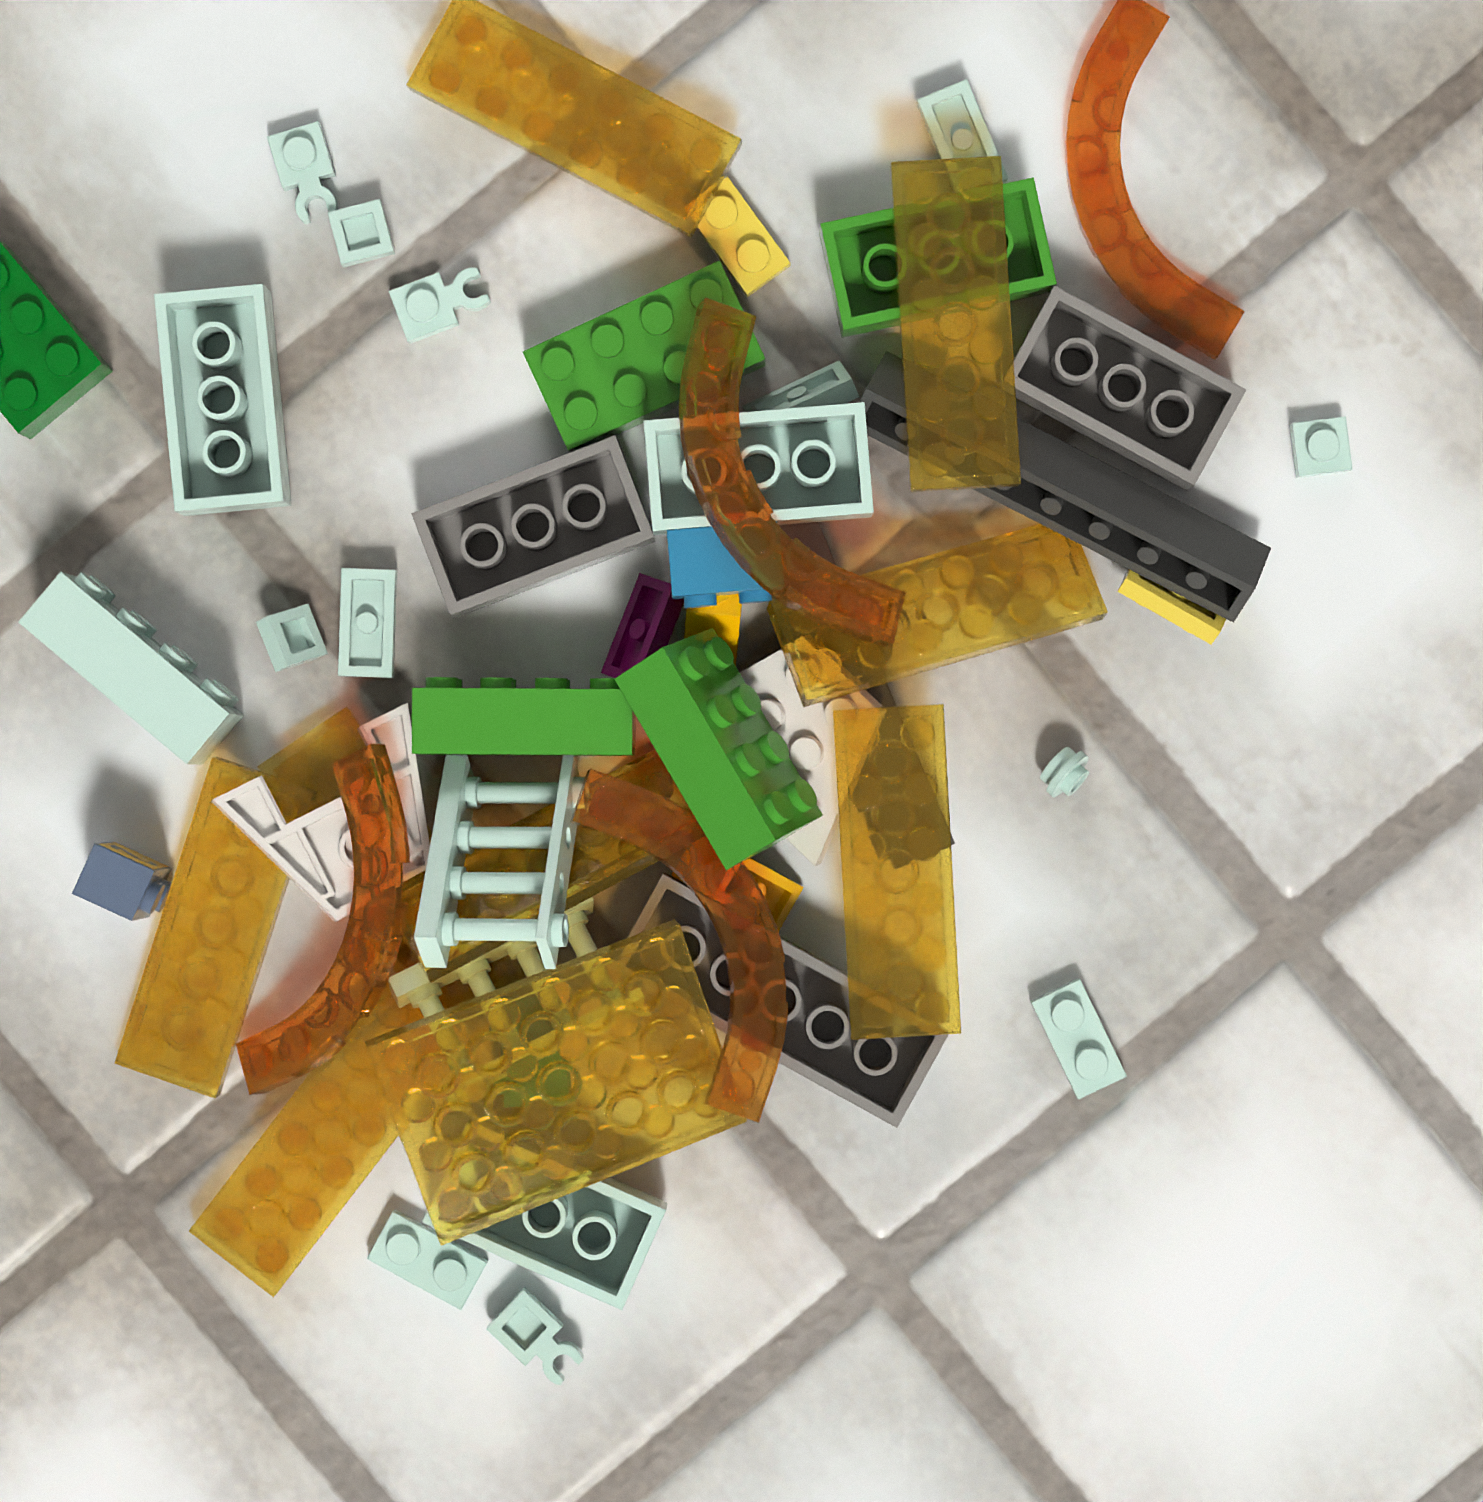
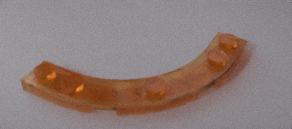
(1102, 198)
(736, 504)
(740, 919)
(370, 939)

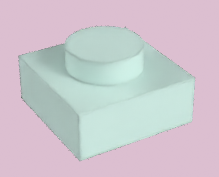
(361, 233)
(1320, 447)
(291, 637)

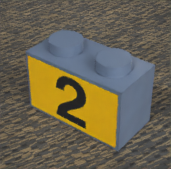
(123, 881)

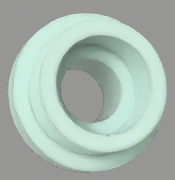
(1065, 772)

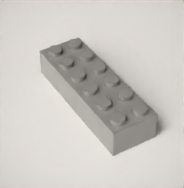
(869, 1073)

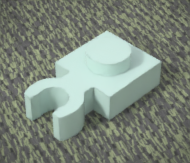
(302, 163)
(429, 306)
(529, 1330)

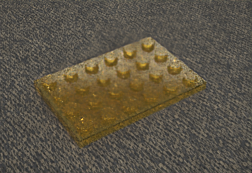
(553, 1081)

